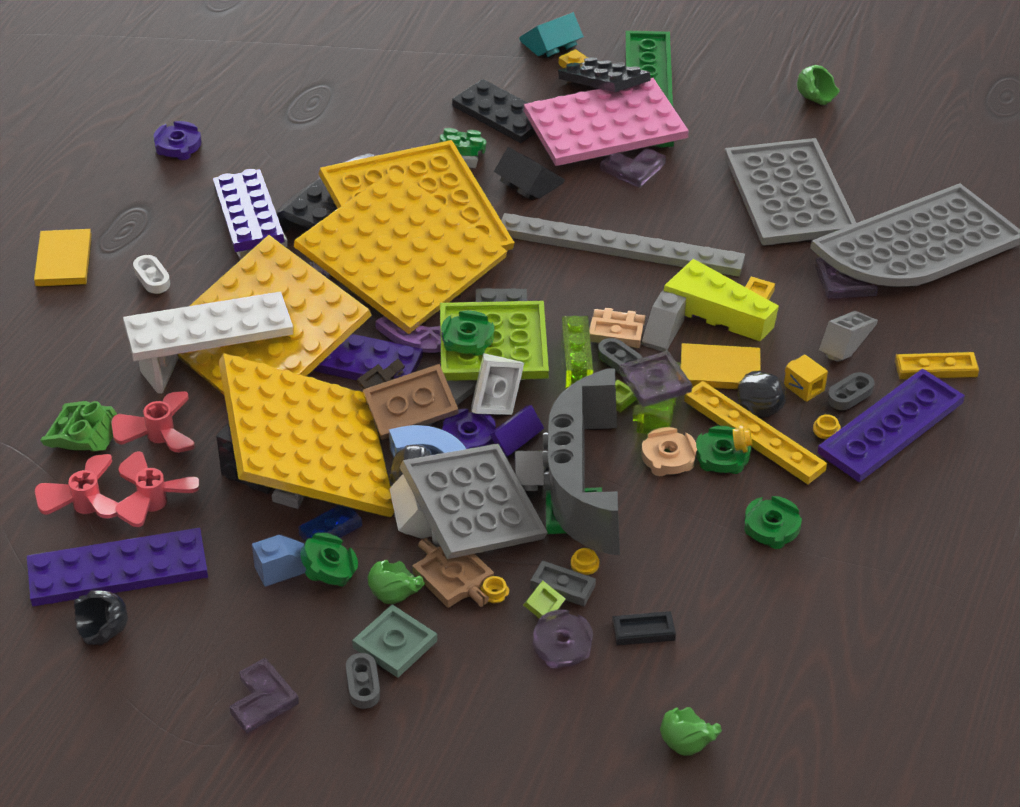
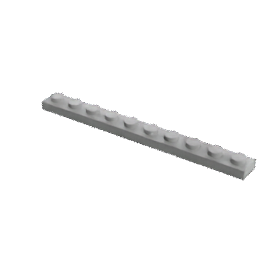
(621, 244)

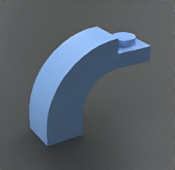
(432, 438)

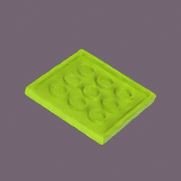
(517, 336)

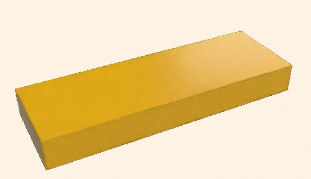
(938, 364)

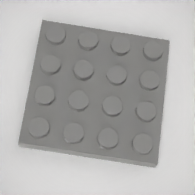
(473, 500)

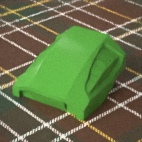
(81, 427)

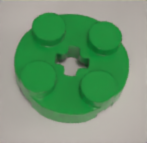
(466, 143)
(455, 336)
(720, 461)
(770, 533)
(334, 570)

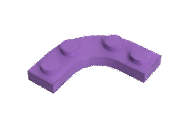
(422, 337)

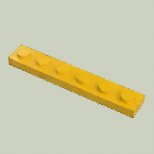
(764, 437)

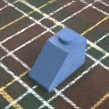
(277, 559)

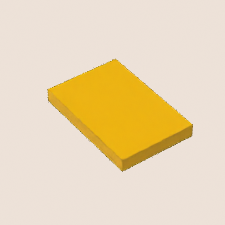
(63, 257)
(718, 364)

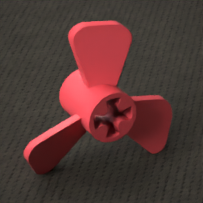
(155, 424)
(150, 489)
(81, 490)

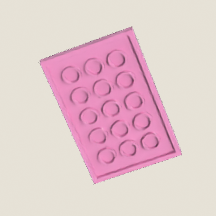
(604, 122)

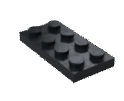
(604, 74)
(496, 109)

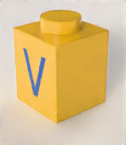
(805, 377)

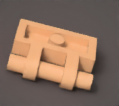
(618, 325)

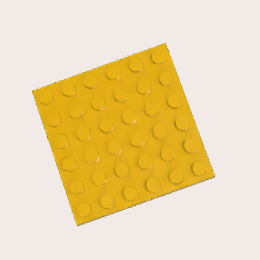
(435, 169)
(400, 250)
(317, 308)
(304, 436)

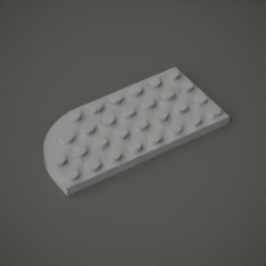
(919, 240)

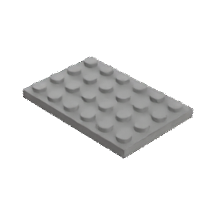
(789, 190)

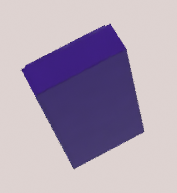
(517, 430)

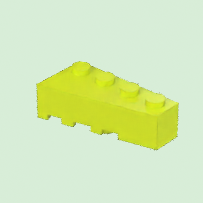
(723, 301)

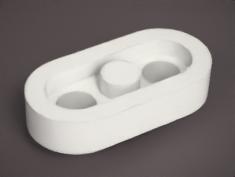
(151, 274)

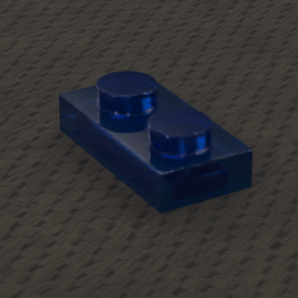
(336, 521)

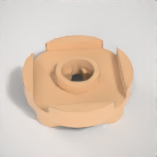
(665, 463)

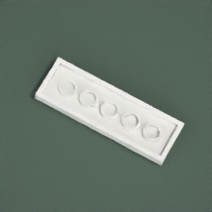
(207, 326)

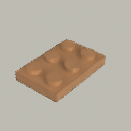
(411, 400)

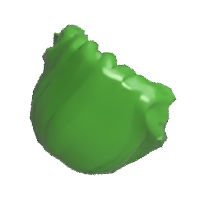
(817, 85)
(393, 582)
(687, 732)

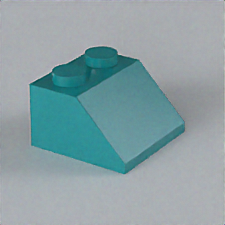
(553, 35)

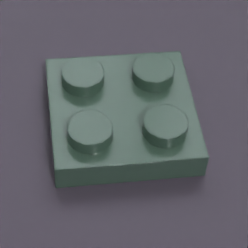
(395, 640)

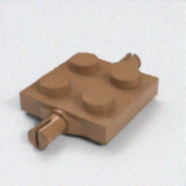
(454, 577)

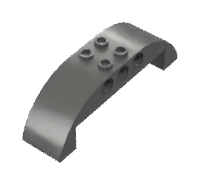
(583, 515)

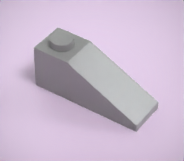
(846, 335)

